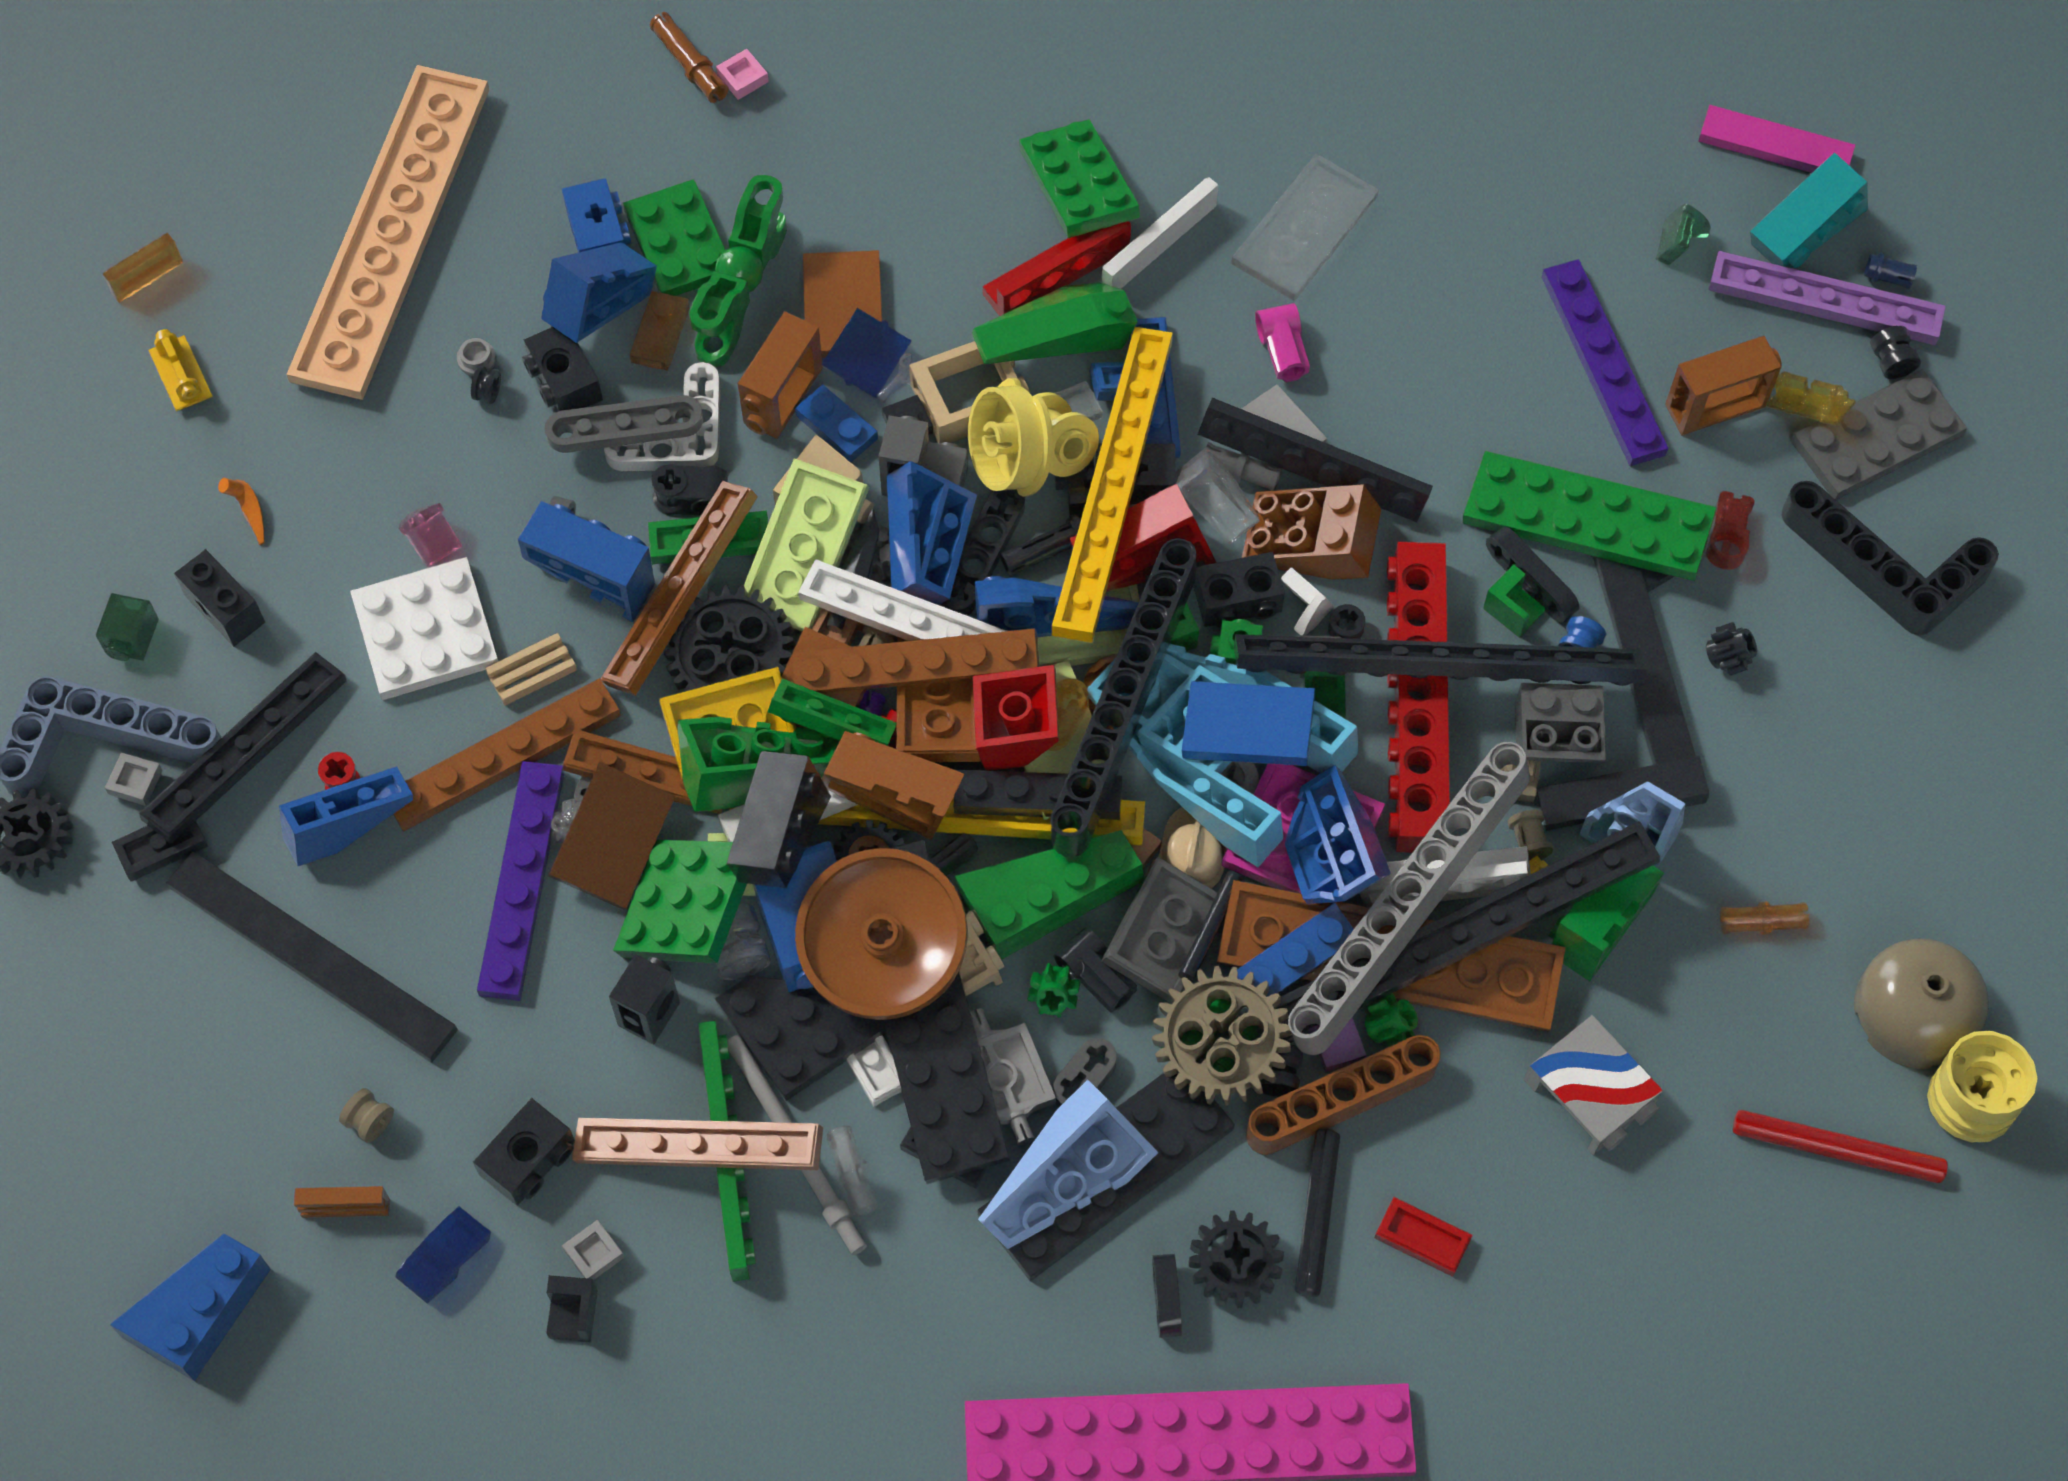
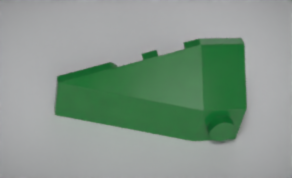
(1059, 324)
(723, 757)

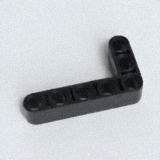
(1885, 563)

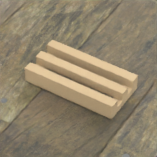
(527, 663)

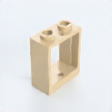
(923, 375)

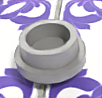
(475, 353)

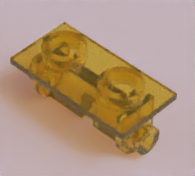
(1822, 402)

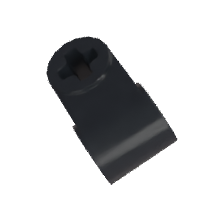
(690, 487)

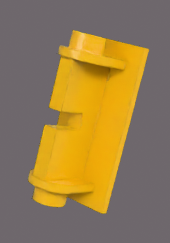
(179, 370)

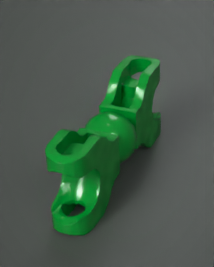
(738, 270)

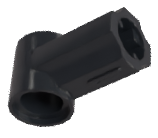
(1084, 958)

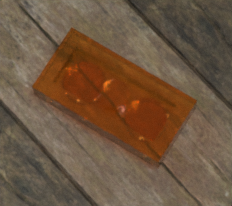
(659, 330)

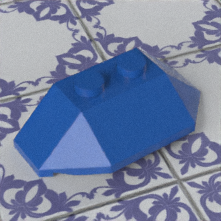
(1333, 841)

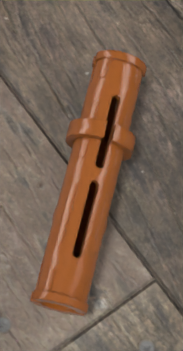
(696, 66)

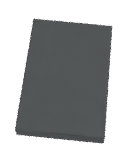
(1160, 928)

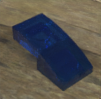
(442, 1253)

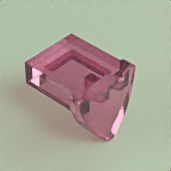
(430, 533)

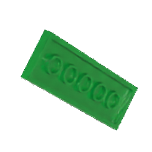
(1590, 515)

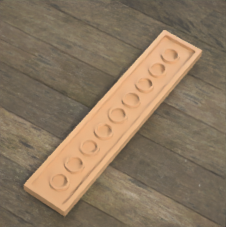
(388, 233)

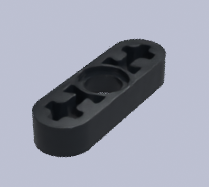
(1540, 580)

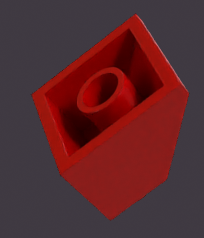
(1015, 716)

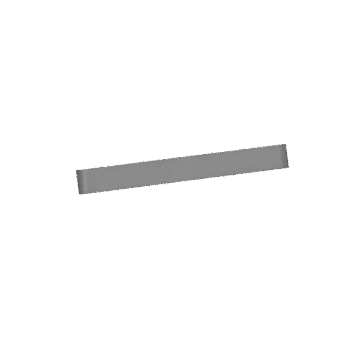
(1409, 915)

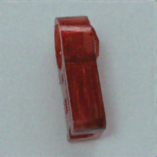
(1730, 527)

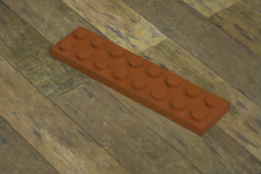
(1502, 983)

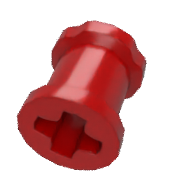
(334, 765)

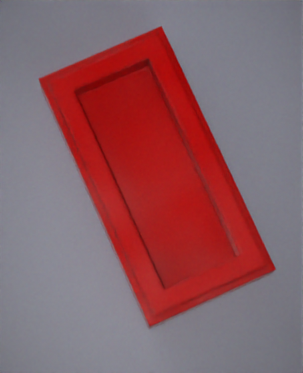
(1423, 1236)

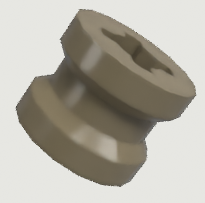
(366, 1115)

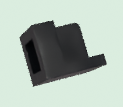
(571, 1308)

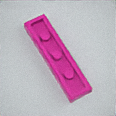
(1770, 140)

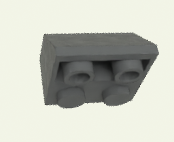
(1561, 722)

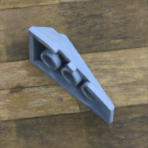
(1653, 807)
(1071, 1160)

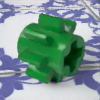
(1053, 990)
(1391, 1020)

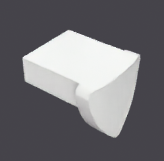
(1317, 603)

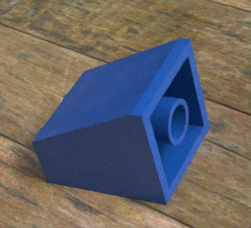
(781, 907)

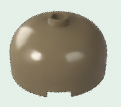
(1909, 1018)

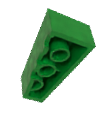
(1046, 890)

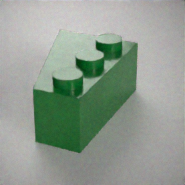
(1601, 920)

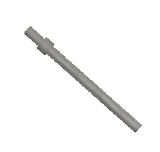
(835, 1211)

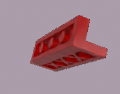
(1056, 267)

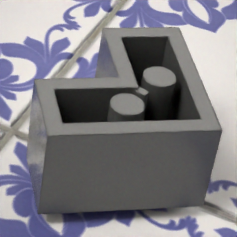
(908, 440)

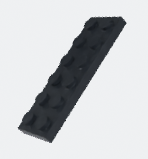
(1173, 1126)

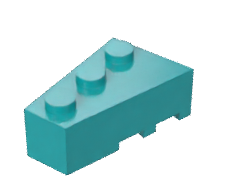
(1811, 214)

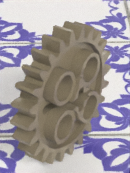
(1251, 1058)

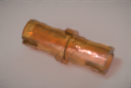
(1764, 918)

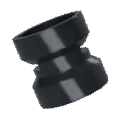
(1895, 352)
(1285, 1078)

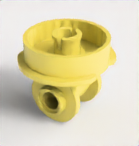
(1025, 437)

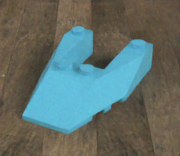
(1221, 806)

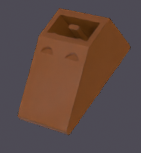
(1316, 530)

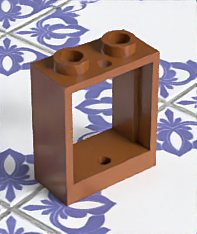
(780, 375)
(1723, 385)

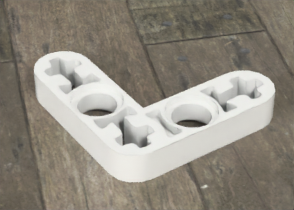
(683, 448)

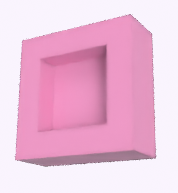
(742, 74)

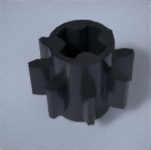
(1731, 648)

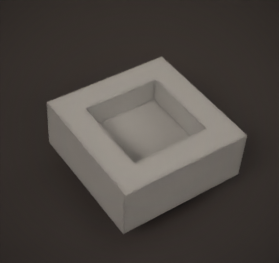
(133, 779)
(593, 1251)

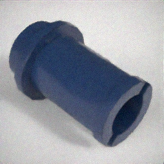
(1890, 270)

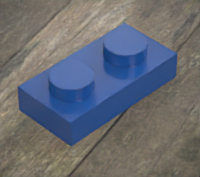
(836, 423)

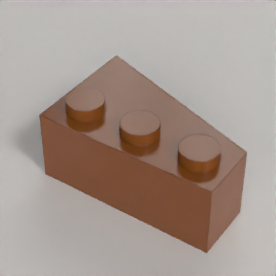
(892, 783)

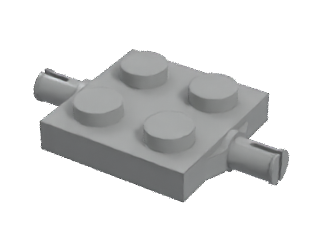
(1014, 1074)

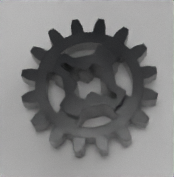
(28, 817)
(1219, 1261)

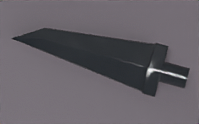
(858, 562)

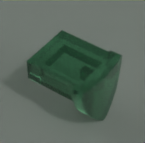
(1678, 230)

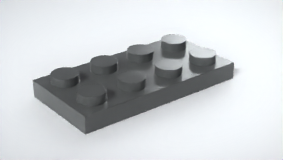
(1879, 435)

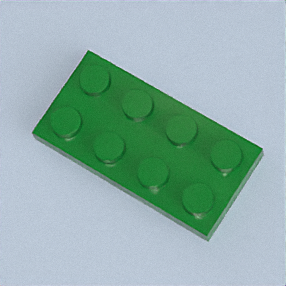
(1079, 178)

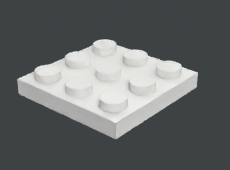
(424, 628)

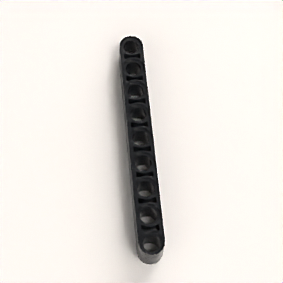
(1123, 710)

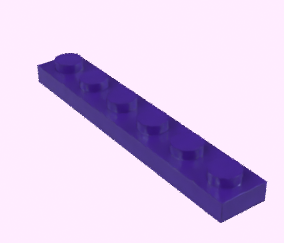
(1604, 363)
(520, 882)

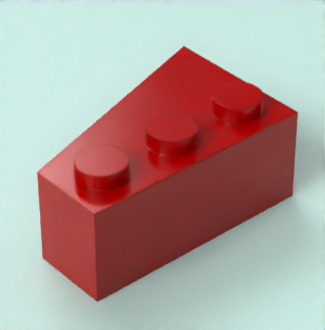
(1145, 532)

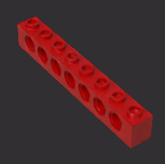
(1425, 566)

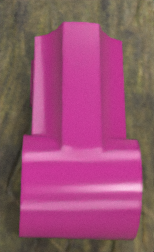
(1282, 332)

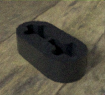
(1166, 1295)

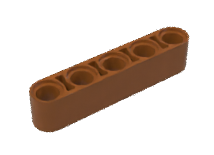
(1357, 1080)

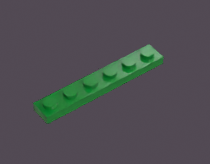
(734, 1208)

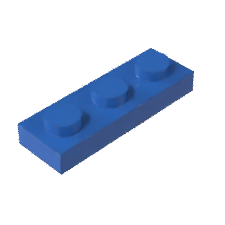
(1299, 951)

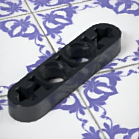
(985, 551)

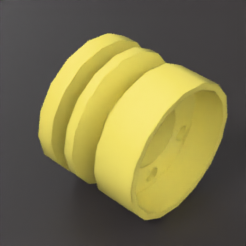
(1982, 1086)

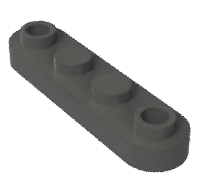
(623, 423)

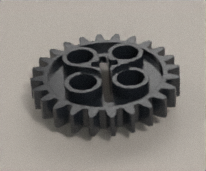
(739, 616)

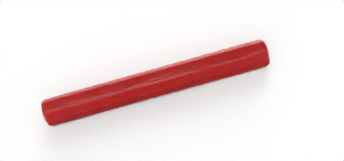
(1840, 1146)

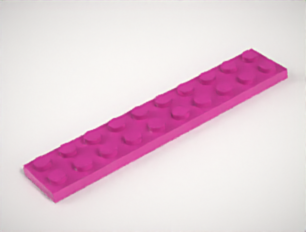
(1195, 1436)

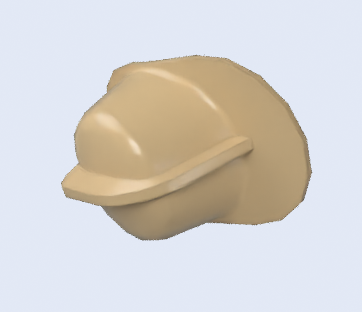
(1192, 848)

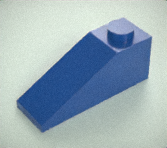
(340, 815)

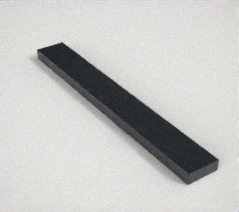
(1637, 629)
(312, 957)

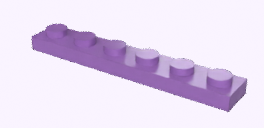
(1825, 297)

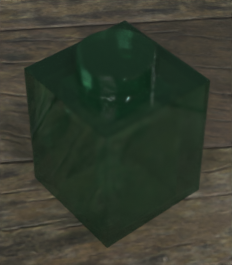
(127, 627)

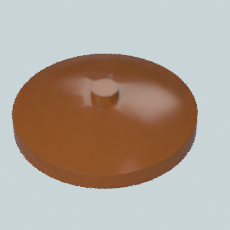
(881, 934)

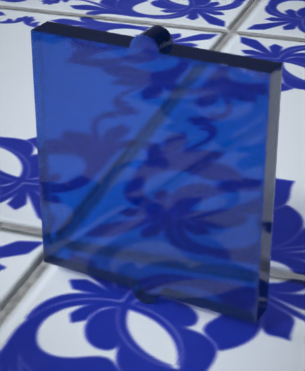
(866, 353)

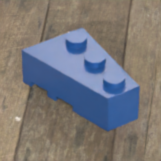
(595, 288)
(589, 554)

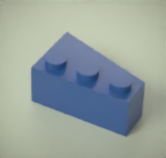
(926, 531)
(195, 1306)

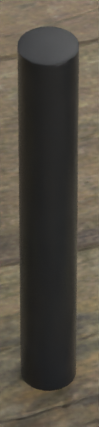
(1209, 928)

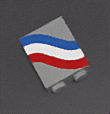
(1596, 1083)

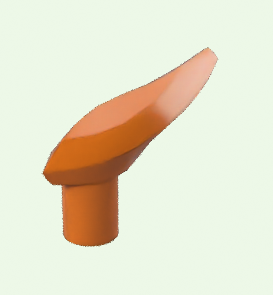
(248, 502)

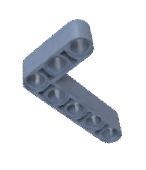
(101, 723)

